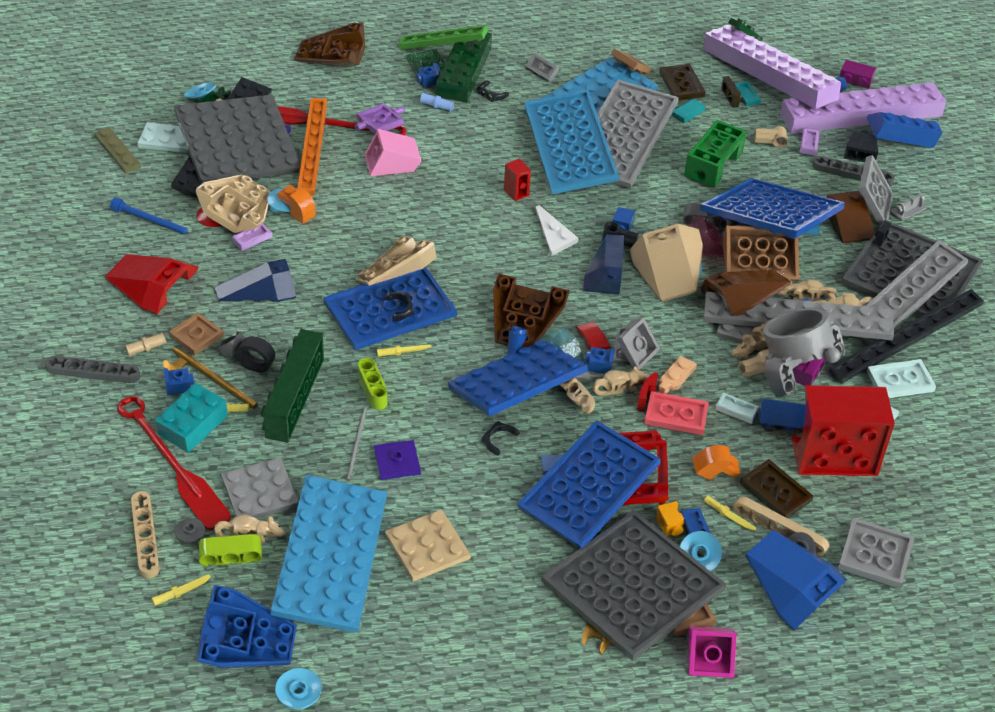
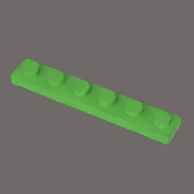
(443, 37)

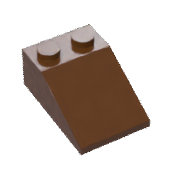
(854, 220)

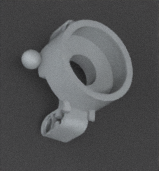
(796, 339)

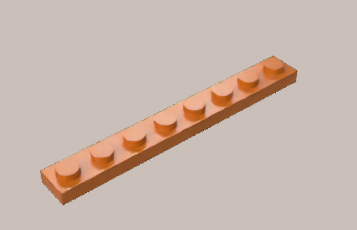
(312, 145)

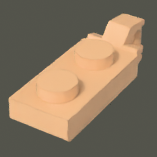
(676, 375)

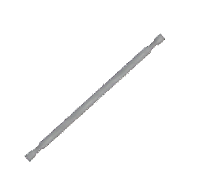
(356, 444)

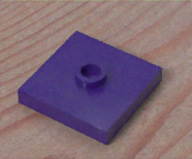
(397, 460)

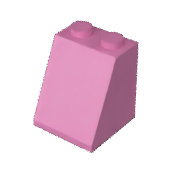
(391, 154)

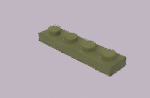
(117, 150)

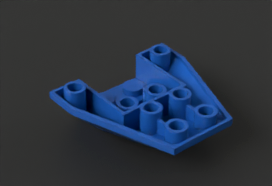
(792, 577)
(243, 633)

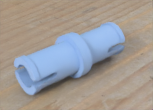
(437, 102)

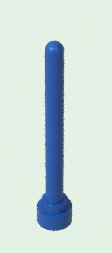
(118, 205)

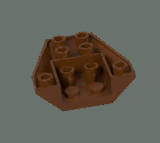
(335, 48)
(745, 288)
(525, 308)

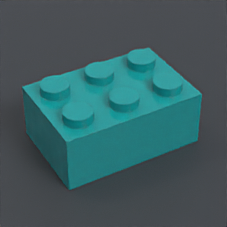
(191, 417)

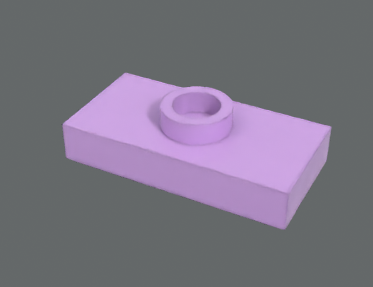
(809, 141)
(251, 237)

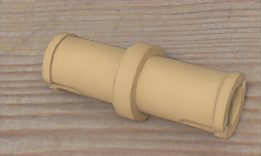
(145, 344)

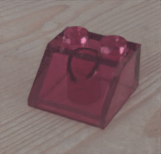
(711, 237)

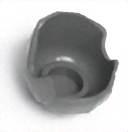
(230, 345)

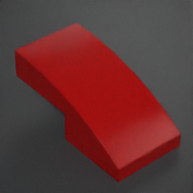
(593, 336)
(648, 386)

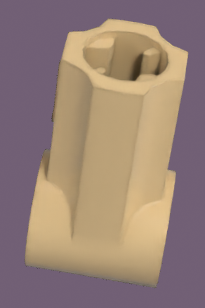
(774, 136)
(754, 365)

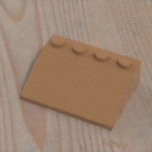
(749, 248)

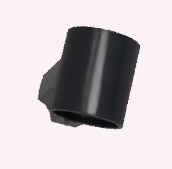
(613, 228)

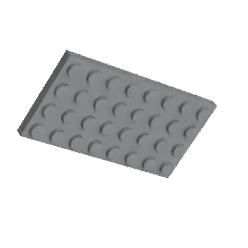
(632, 124)

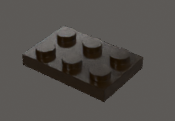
(682, 81)
(776, 489)

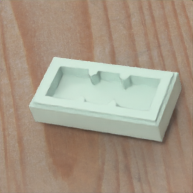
(737, 408)

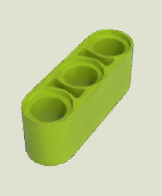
(372, 383)
(230, 549)

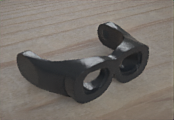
(495, 96)
(404, 297)
(497, 427)

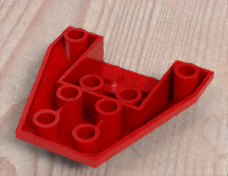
(148, 279)

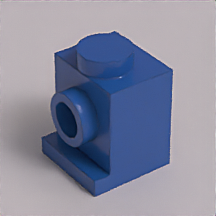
(428, 75)
(599, 360)
(178, 380)

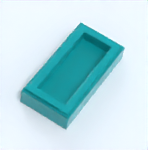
(748, 94)
(688, 110)

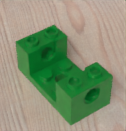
(710, 153)

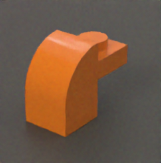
(300, 203)
(715, 460)

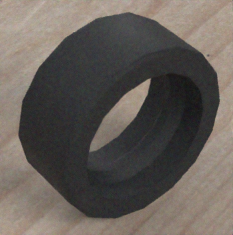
(261, 347)

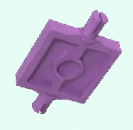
(380, 117)

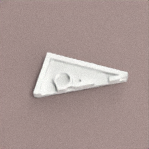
(555, 234)

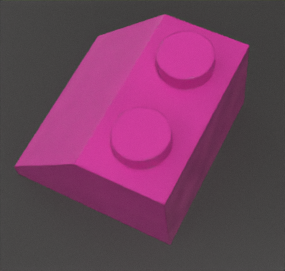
(711, 651)

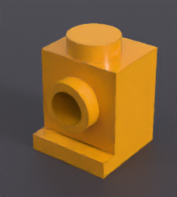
(670, 519)

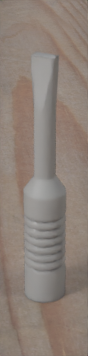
(587, 376)

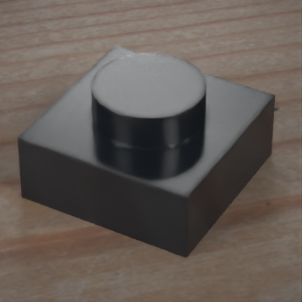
(882, 233)

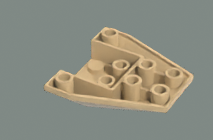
(234, 202)
(399, 260)
(669, 260)

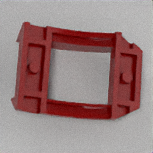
(651, 492)

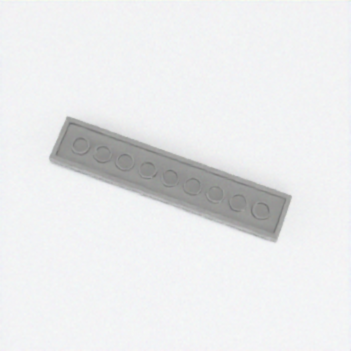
(851, 320)

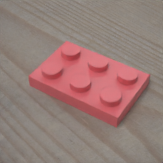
(676, 413)

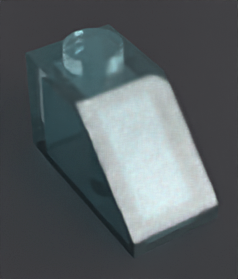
(566, 342)

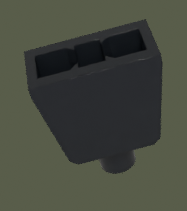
(861, 146)

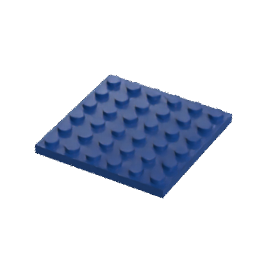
(772, 207)

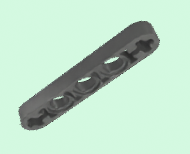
(845, 168)
(55, 363)

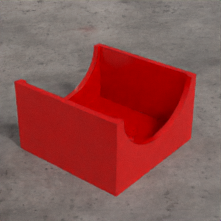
(844, 431)

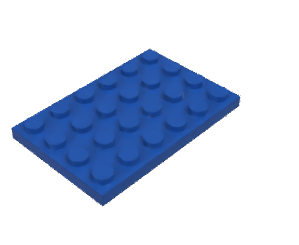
(367, 314)
(517, 377)
(589, 484)

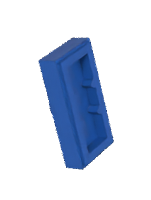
(694, 521)

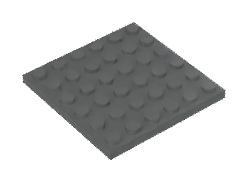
(237, 138)
(882, 264)
(633, 584)

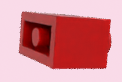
(517, 179)

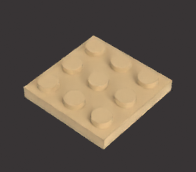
(427, 545)

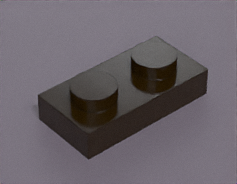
(730, 91)

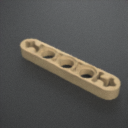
(752, 509)
(145, 542)

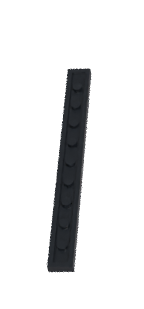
(906, 336)

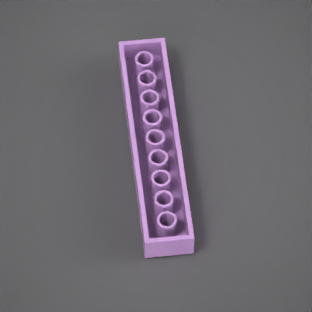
(772, 66)
(854, 106)

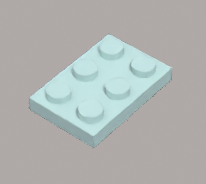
(163, 138)
(902, 378)

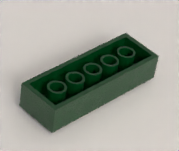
(463, 69)
(293, 385)

